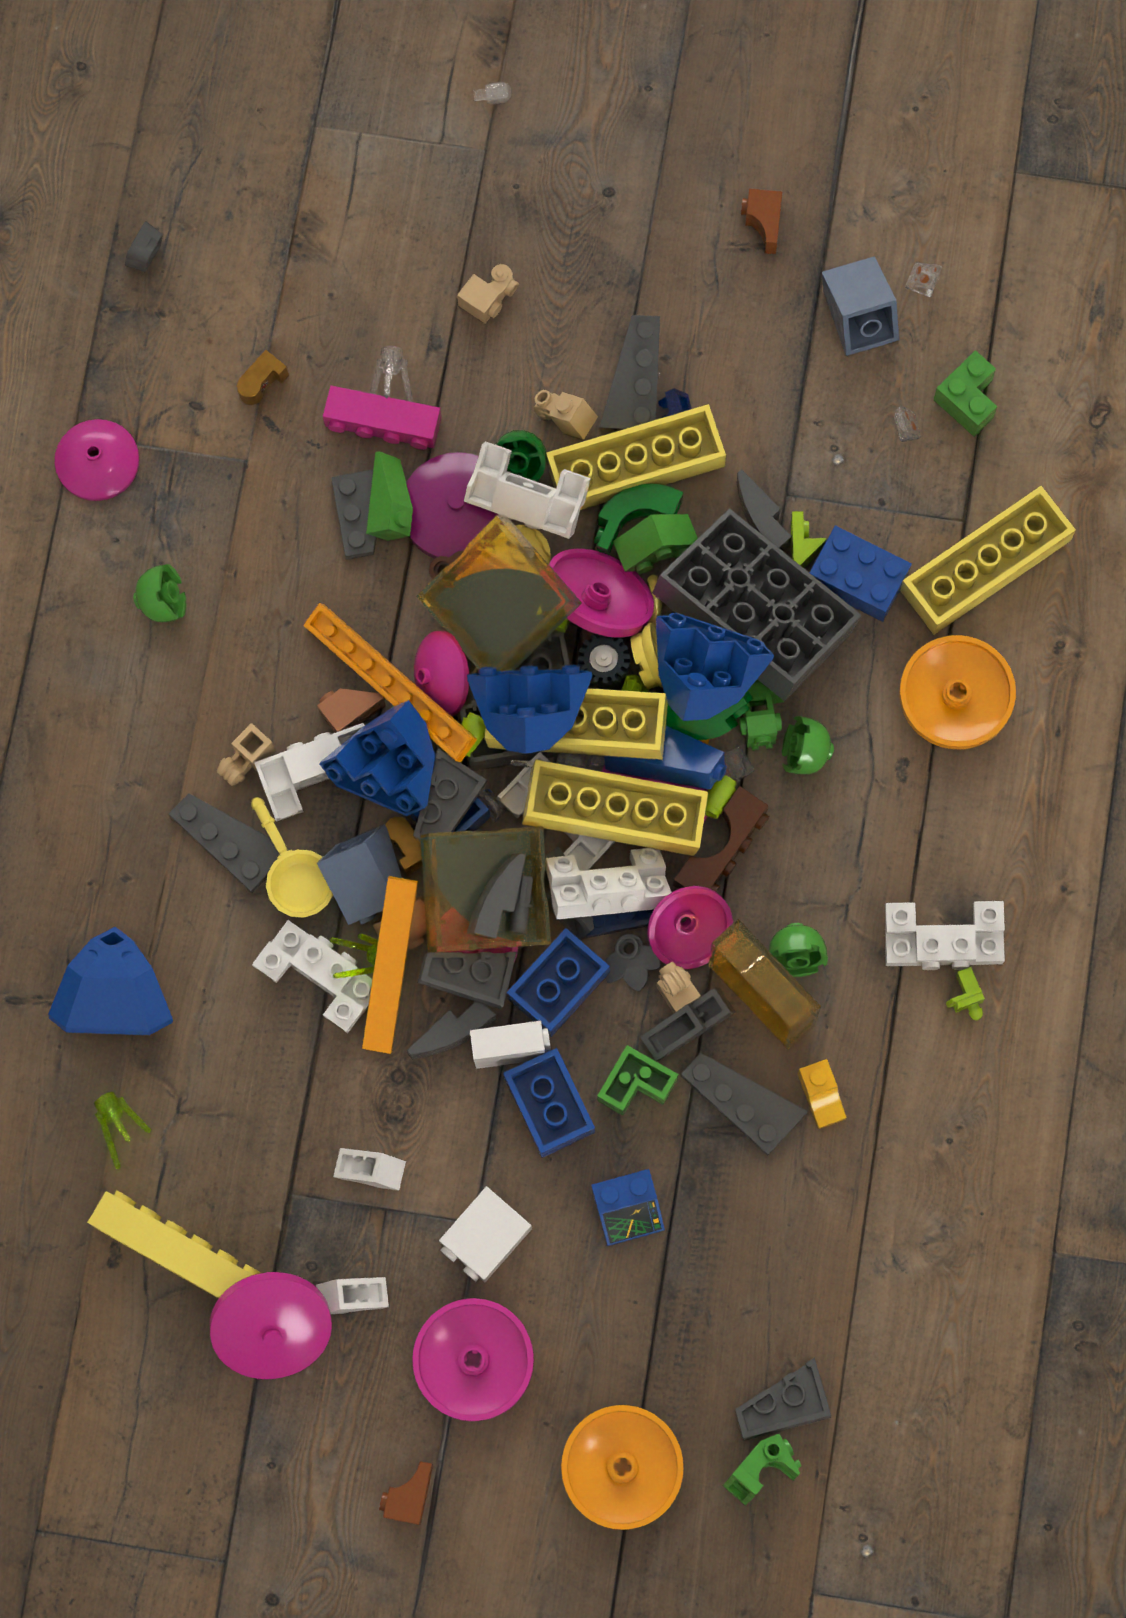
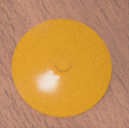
(957, 692)
(622, 1467)

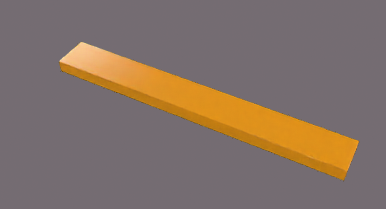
(388, 680)

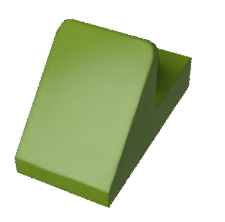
(802, 547)

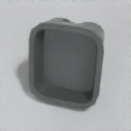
(144, 248)

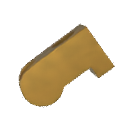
(260, 377)
(402, 836)

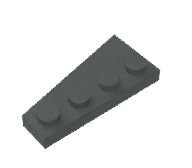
(232, 843)
(747, 1105)

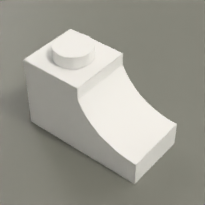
(369, 1168)
(355, 1294)

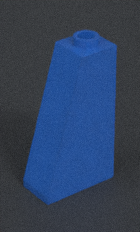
(683, 762)

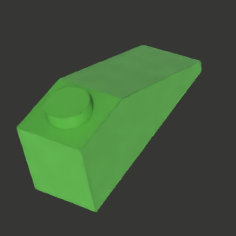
(389, 500)

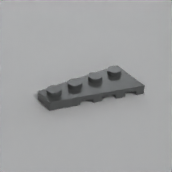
(634, 385)

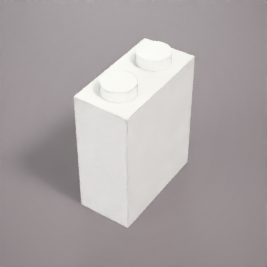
(509, 1044)
(484, 1235)

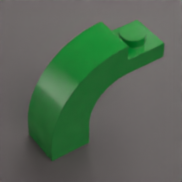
(633, 504)
(711, 727)

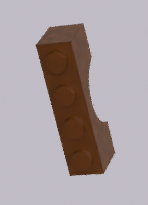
(743, 816)

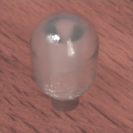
(494, 93)

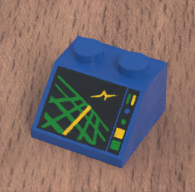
(628, 1207)

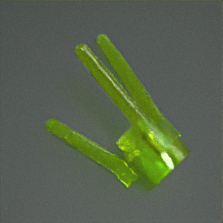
(371, 954)
(110, 1109)

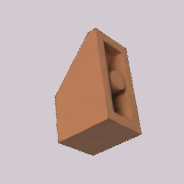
(349, 707)

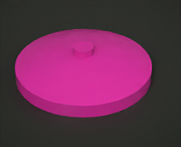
(611, 599)
(270, 1325)
(473, 1359)

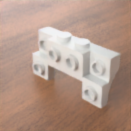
(525, 499)
(297, 769)
(585, 849)
(607, 889)
(944, 944)
(318, 963)

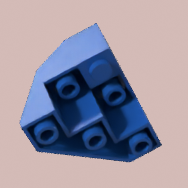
(705, 665)
(529, 706)
(387, 761)
(110, 990)

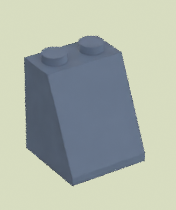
(861, 305)
(359, 873)

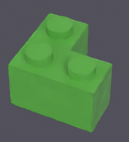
(962, 395)
(654, 540)
(633, 1074)

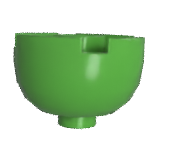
(159, 594)
(806, 746)
(799, 949)

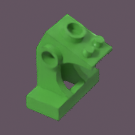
(762, 725)
(745, 1480)

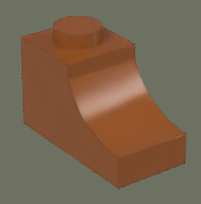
(763, 214)
(408, 1501)

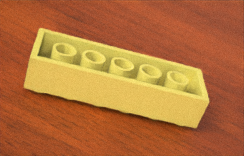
(643, 454)
(987, 560)
(614, 725)
(615, 807)
(167, 1244)

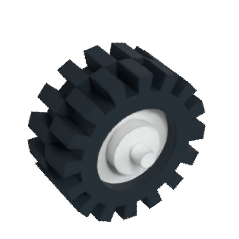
(606, 659)

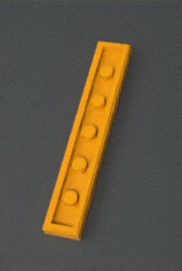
(390, 964)

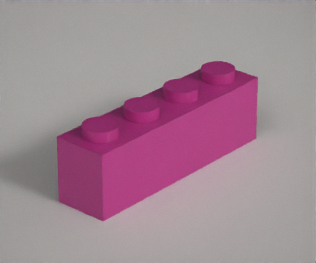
(382, 417)

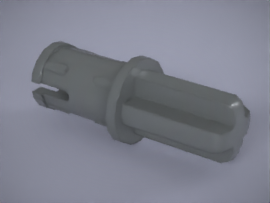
(520, 916)

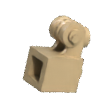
(484, 298)
(567, 411)
(248, 748)
(676, 987)

